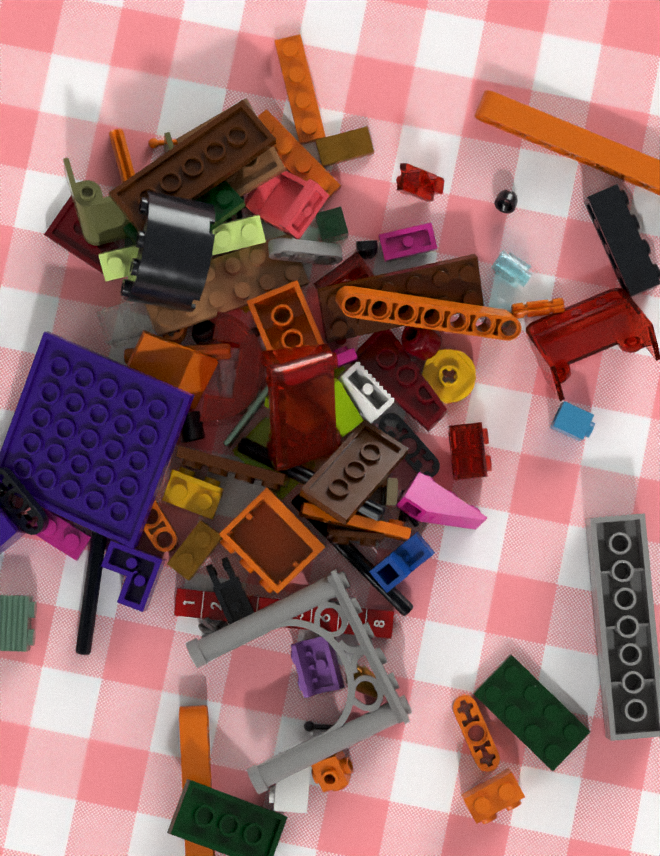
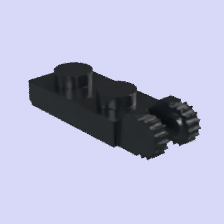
(230, 593)

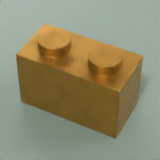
(195, 550)

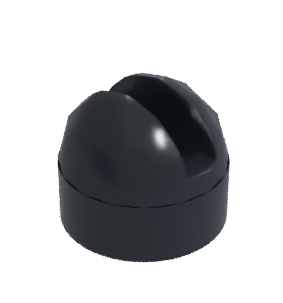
(503, 206)
(367, 249)

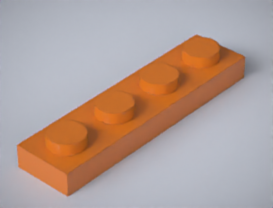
(299, 89)
(296, 157)
(392, 529)

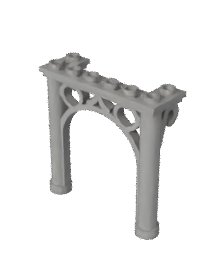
(339, 735)

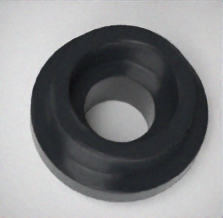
(203, 332)

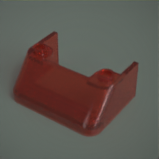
(587, 329)

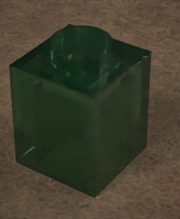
(331, 225)

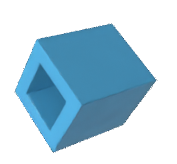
(573, 421)

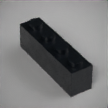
(622, 241)

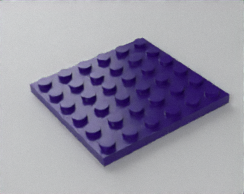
(93, 438)

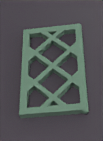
(246, 418)

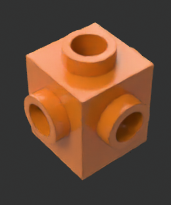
(333, 772)

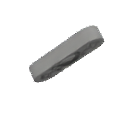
(305, 251)

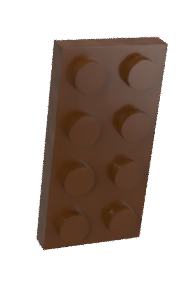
(223, 466)
(354, 472)

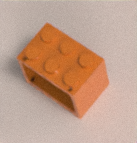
(271, 541)

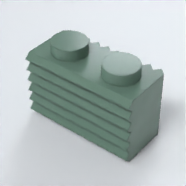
(15, 622)

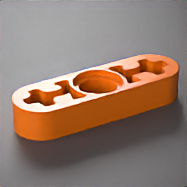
(477, 755)

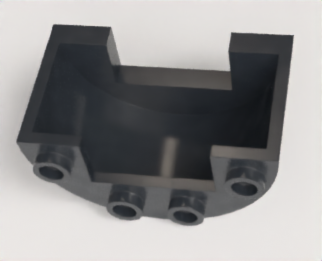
(171, 252)

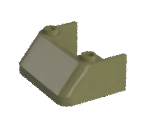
(99, 216)

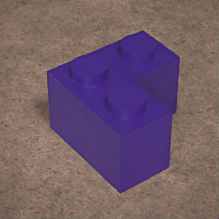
(141, 573)

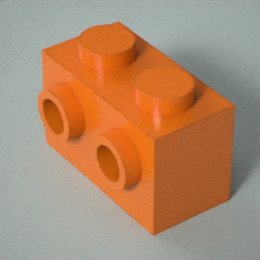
(493, 796)

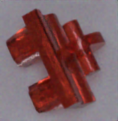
(419, 182)

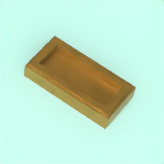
(344, 146)

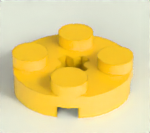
(464, 376)

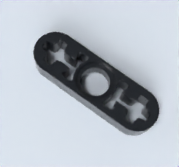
(420, 445)
(28, 501)

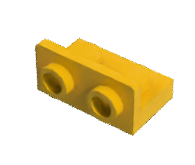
(192, 493)

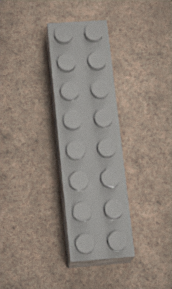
(625, 625)

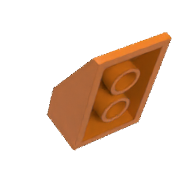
(284, 318)

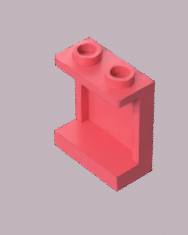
(287, 203)

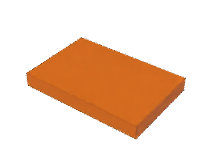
(173, 364)

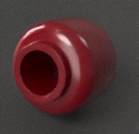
(421, 342)

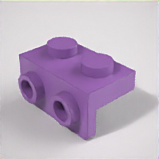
(316, 666)

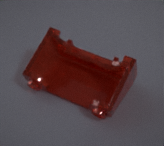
(301, 404)

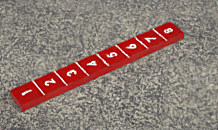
(205, 604)

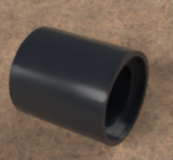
(192, 428)

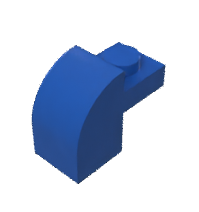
(401, 562)

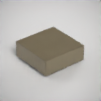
(390, 492)

